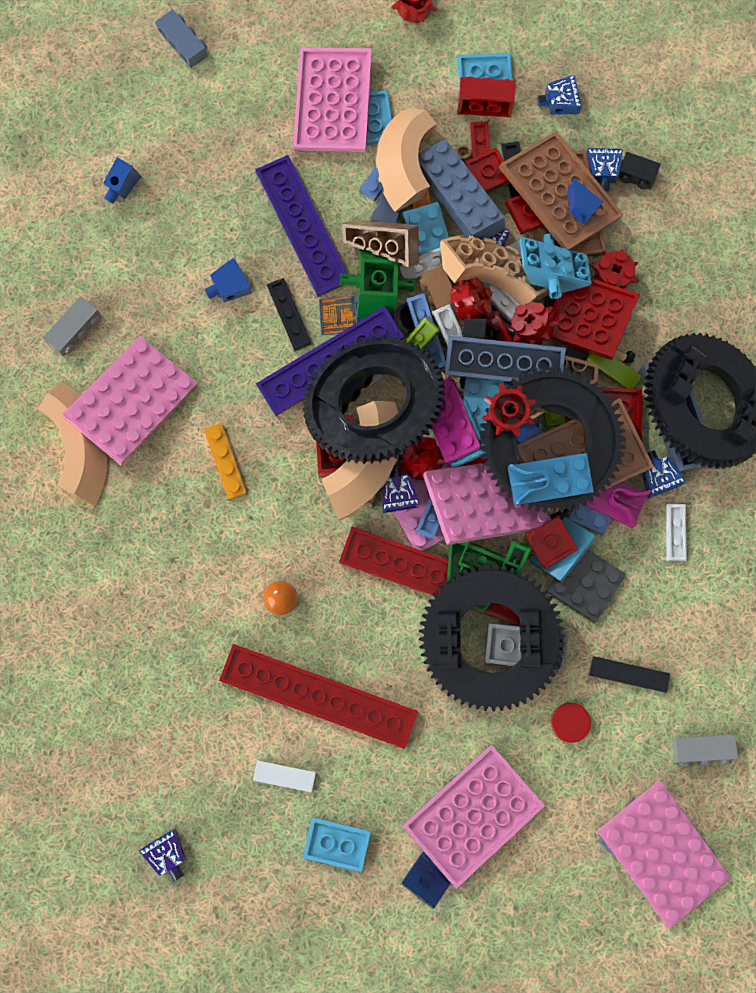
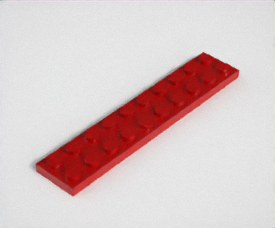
(405, 567)
(318, 696)

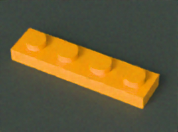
(225, 461)

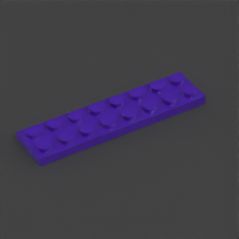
(302, 225)
(288, 384)

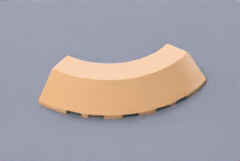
(399, 160)
(490, 264)
(84, 461)
(358, 483)

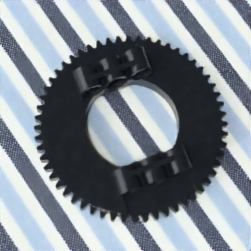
(342, 382)
(671, 382)
(576, 400)
(537, 628)

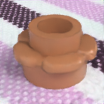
(466, 150)

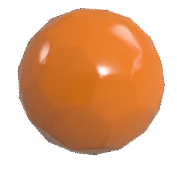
(280, 597)

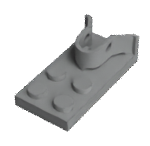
(504, 646)

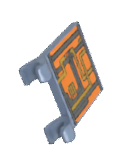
(337, 314)

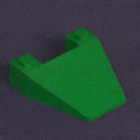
(469, 554)

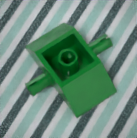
(373, 294)

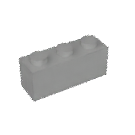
(72, 326)
(705, 749)

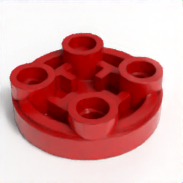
(570, 722)

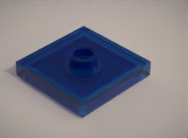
(426, 881)

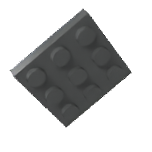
(588, 585)

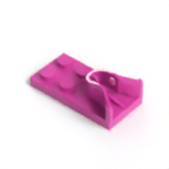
(455, 430)
(620, 503)

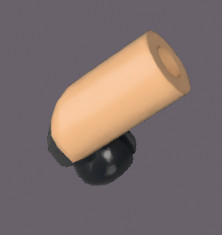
(625, 358)

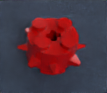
(414, 10)
(618, 262)
(471, 299)
(532, 323)
(519, 405)
(422, 458)

